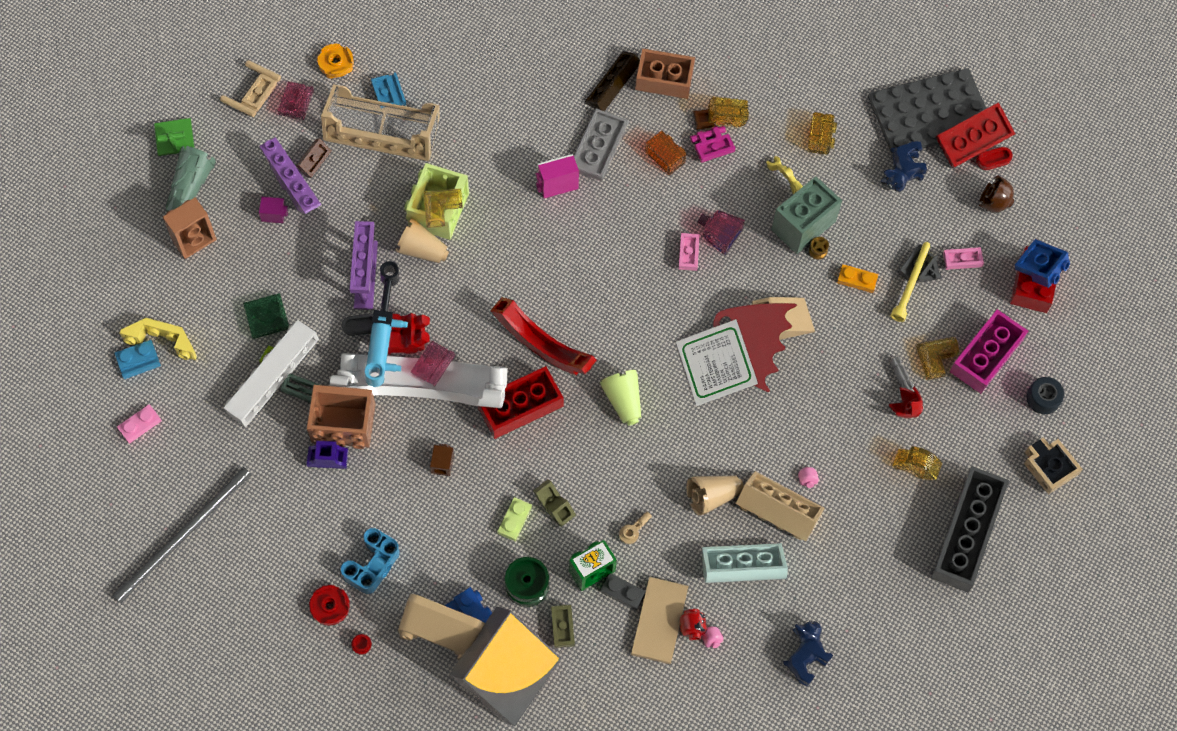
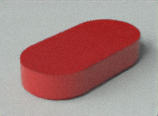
(994, 158)

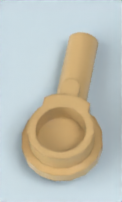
(629, 533)

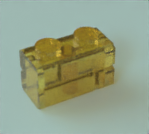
(728, 111)
(821, 133)

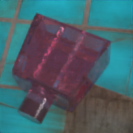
(721, 229)

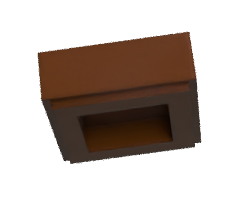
(701, 119)

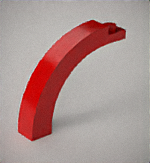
(540, 342)

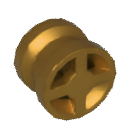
(819, 243)

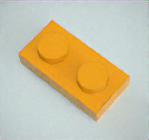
(857, 278)

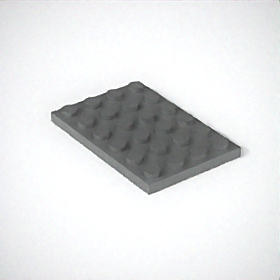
(926, 107)

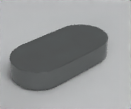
(357, 324)

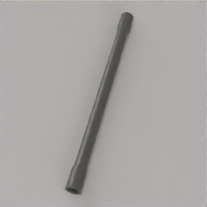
(129, 586)

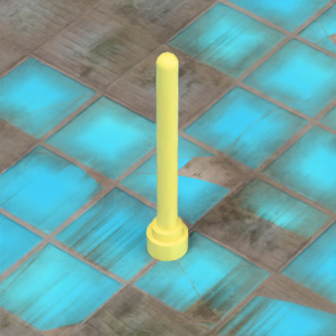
(899, 313)

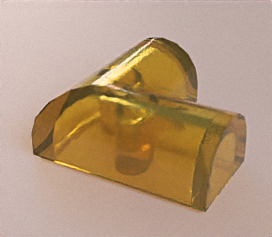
(437, 202)
(932, 353)

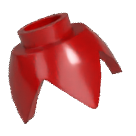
(911, 404)

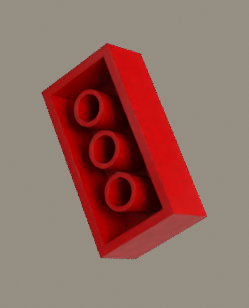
(523, 403)

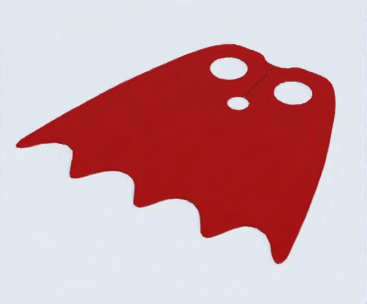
(760, 331)

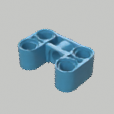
(378, 566)

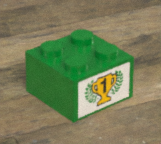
(592, 564)

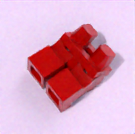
(412, 337)

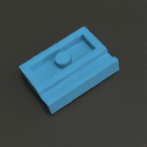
(388, 89)
(137, 359)

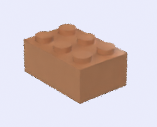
(665, 73)
(189, 227)

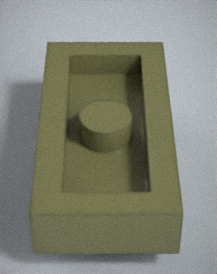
(562, 626)

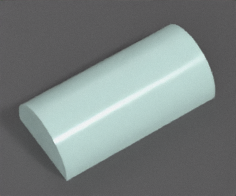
(744, 563)

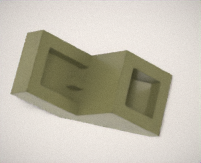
(553, 503)

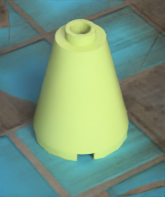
(624, 395)

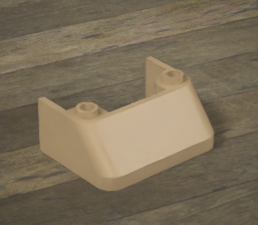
(438, 625)

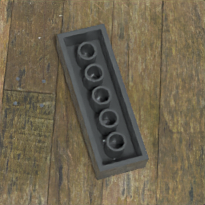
(969, 529)

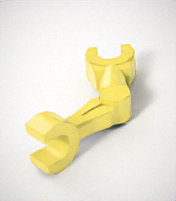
(787, 173)

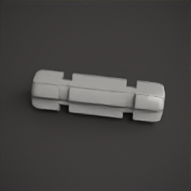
(901, 373)

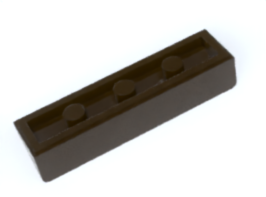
(613, 81)

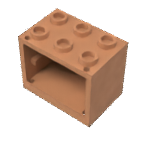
(341, 416)

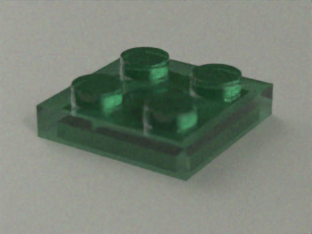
(266, 316)

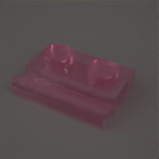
(295, 100)
(433, 363)

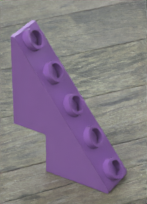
(289, 176)

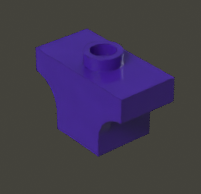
(327, 455)

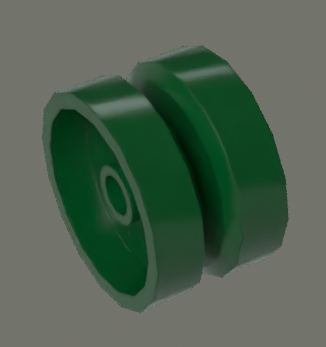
(524, 570)

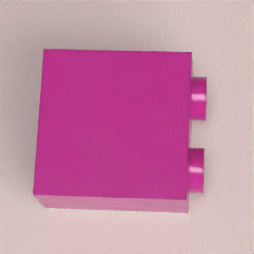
(557, 176)

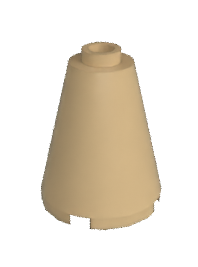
(421, 243)
(712, 491)

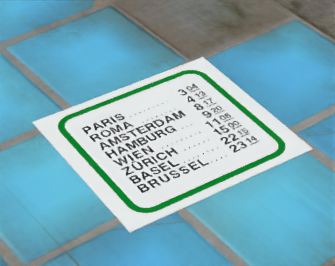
(716, 362)

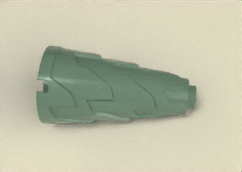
(189, 176)

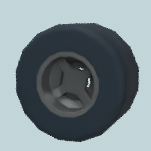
(1049, 389)

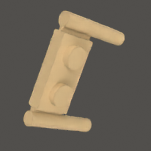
(257, 93)

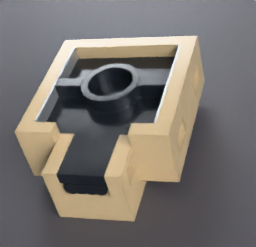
(1051, 464)

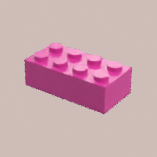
(988, 351)

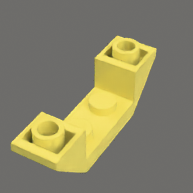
(136, 334)

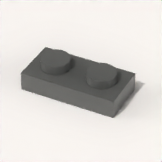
(623, 591)

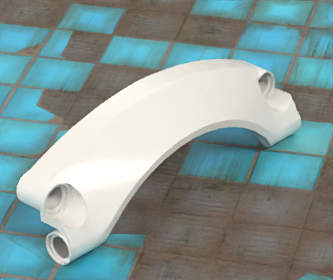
(460, 382)

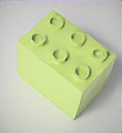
(431, 179)

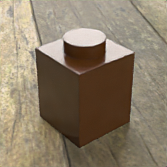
(442, 460)

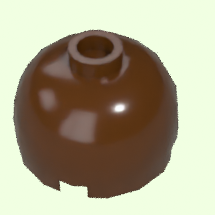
(997, 196)

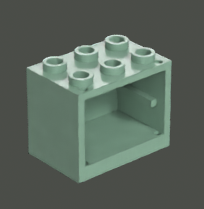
(806, 215)

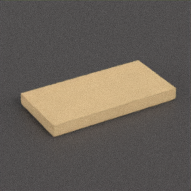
(659, 620)

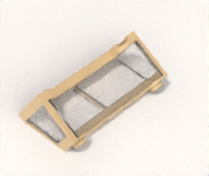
(379, 125)

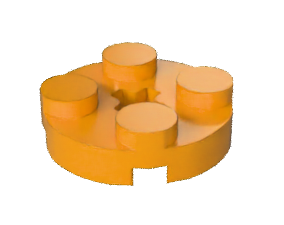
(339, 69)

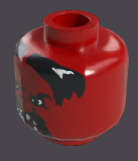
(693, 624)

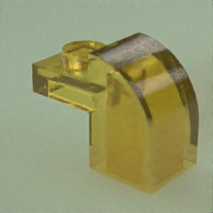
(918, 460)

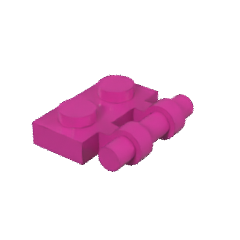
(715, 147)

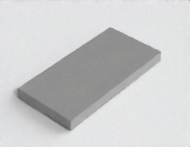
(599, 144)

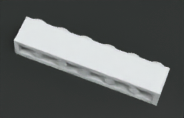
(271, 373)

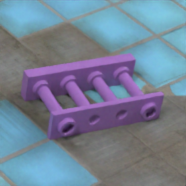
(363, 265)

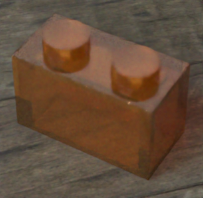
(665, 152)

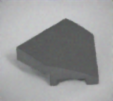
(928, 271)

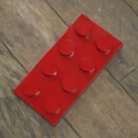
(975, 135)

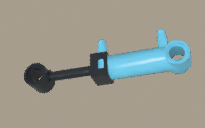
(381, 329)

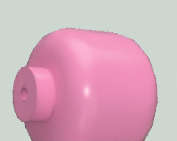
(808, 477)
(712, 637)

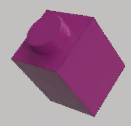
(273, 210)

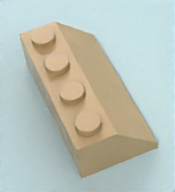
(779, 506)

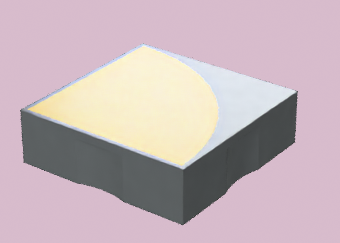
(505, 666)

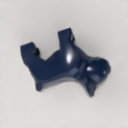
(904, 167)
(807, 652)

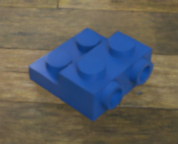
(1043, 263)
(470, 604)

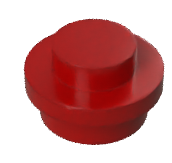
(361, 644)

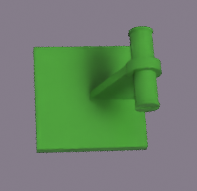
(173, 135)

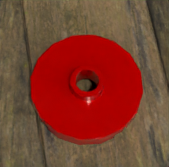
(324, 596)

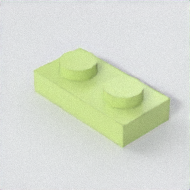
(514, 519)

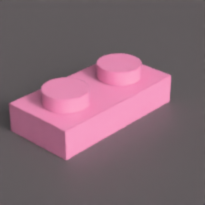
(689, 251)
(963, 258)
(139, 423)

